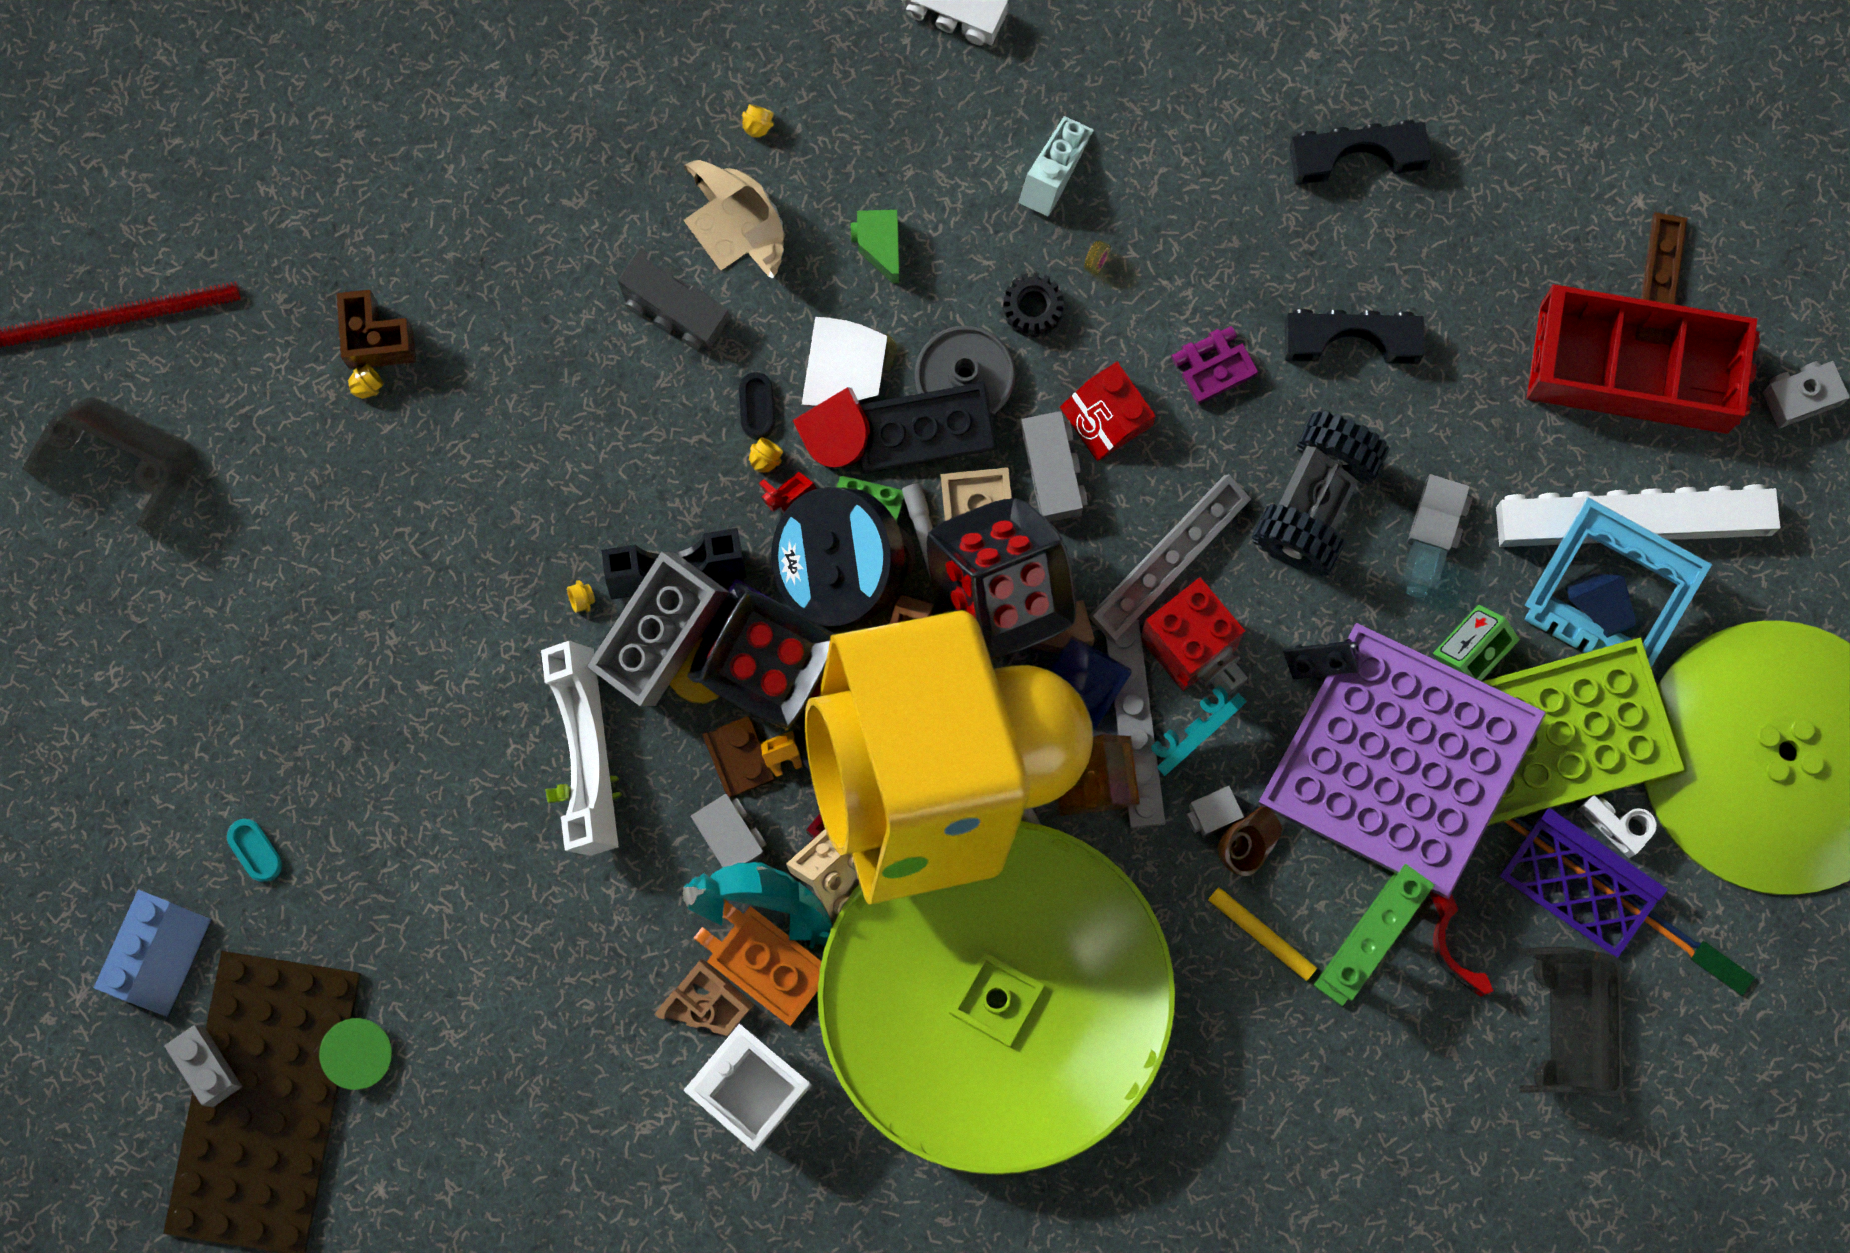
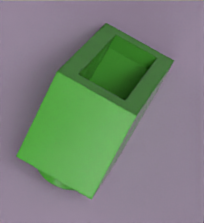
(878, 240)

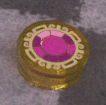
(1097, 257)

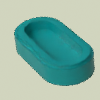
(254, 850)

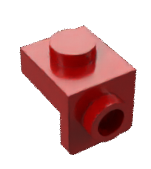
(787, 493)

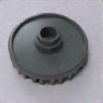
(969, 351)

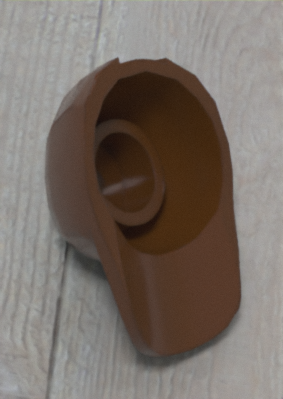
(1258, 834)

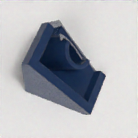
(1604, 601)

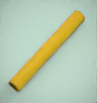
(1262, 934)

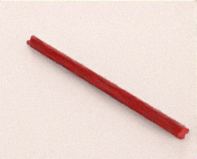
(120, 314)

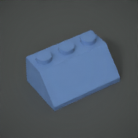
(152, 953)

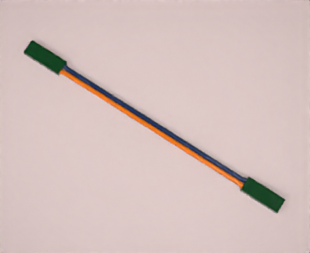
(1704, 956)

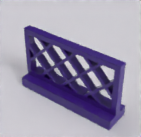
(1600, 857)

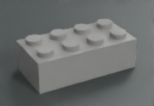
(658, 629)

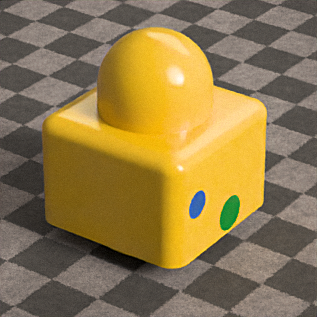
(935, 752)

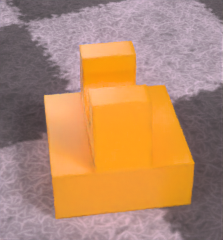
(780, 749)

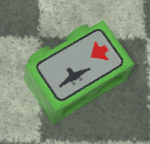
(1477, 643)

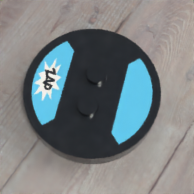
(837, 556)

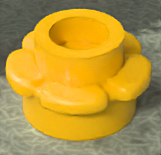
(580, 596)

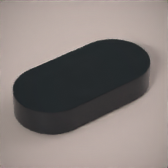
(756, 405)

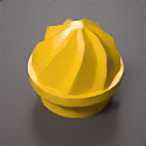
(757, 121)
(365, 382)
(765, 455)

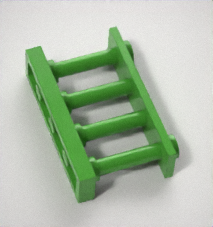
(1373, 935)

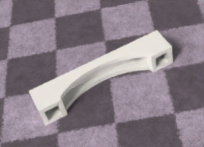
(590, 817)

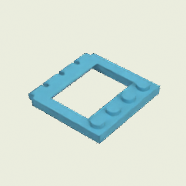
(1632, 542)

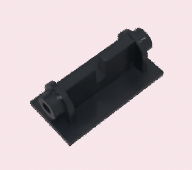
(1322, 659)

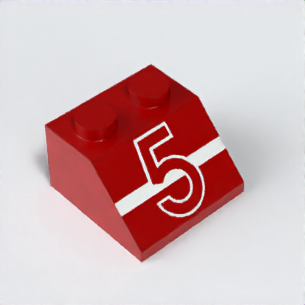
(1108, 411)

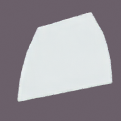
(843, 357)

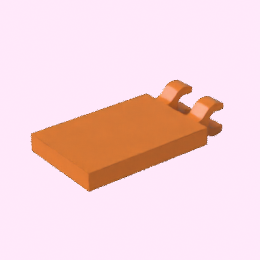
(764, 962)

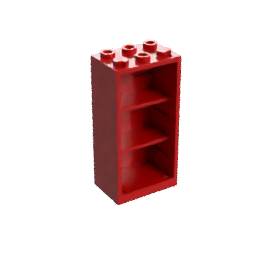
(1593, 363)

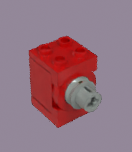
(1196, 639)

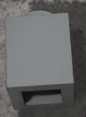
(1214, 812)

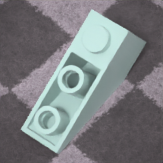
(1054, 166)

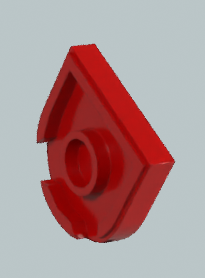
(835, 430)

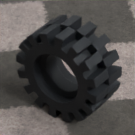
(1037, 286)

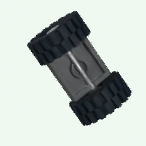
(1332, 463)

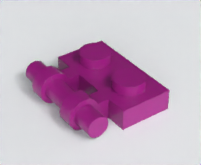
(1219, 373)

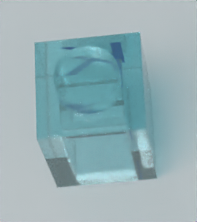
(1423, 570)

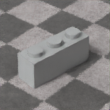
(1053, 466)

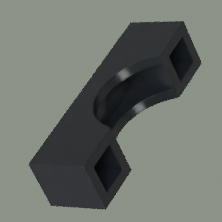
(1400, 146)
(1395, 336)
(715, 554)

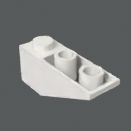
(979, 18)

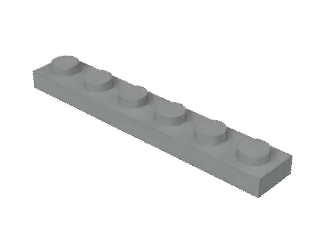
(1169, 558)
(1135, 720)

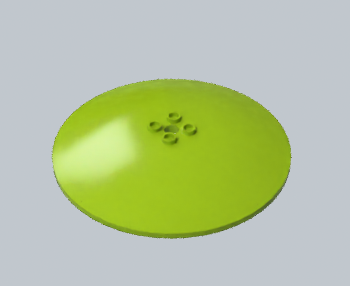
(1015, 1082)

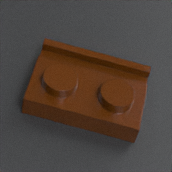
(738, 757)

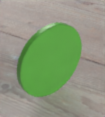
(355, 1053)

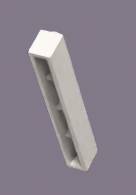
(1670, 515)

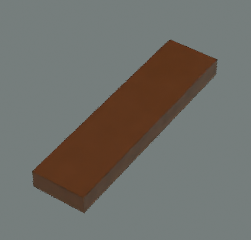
(1662, 269)

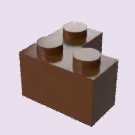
(366, 338)

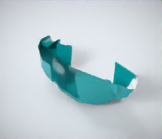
(762, 887)

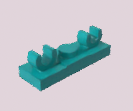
(1198, 730)

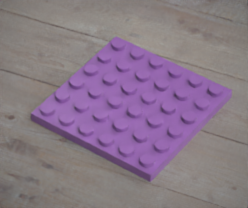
(1403, 760)

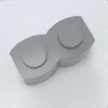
(1439, 513)

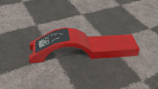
(1475, 982)

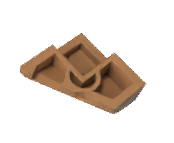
(717, 1010)

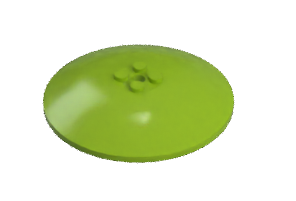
(1738, 801)

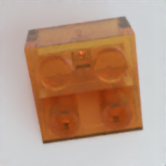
(1107, 781)

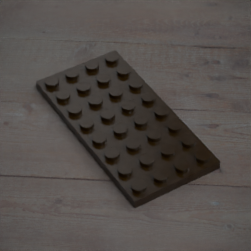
(259, 1155)

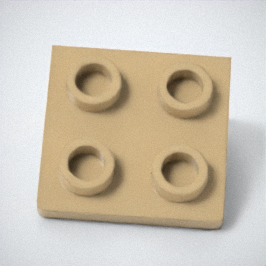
(828, 873)

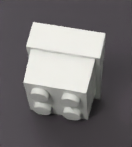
(747, 1088)

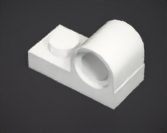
(1602, 816)

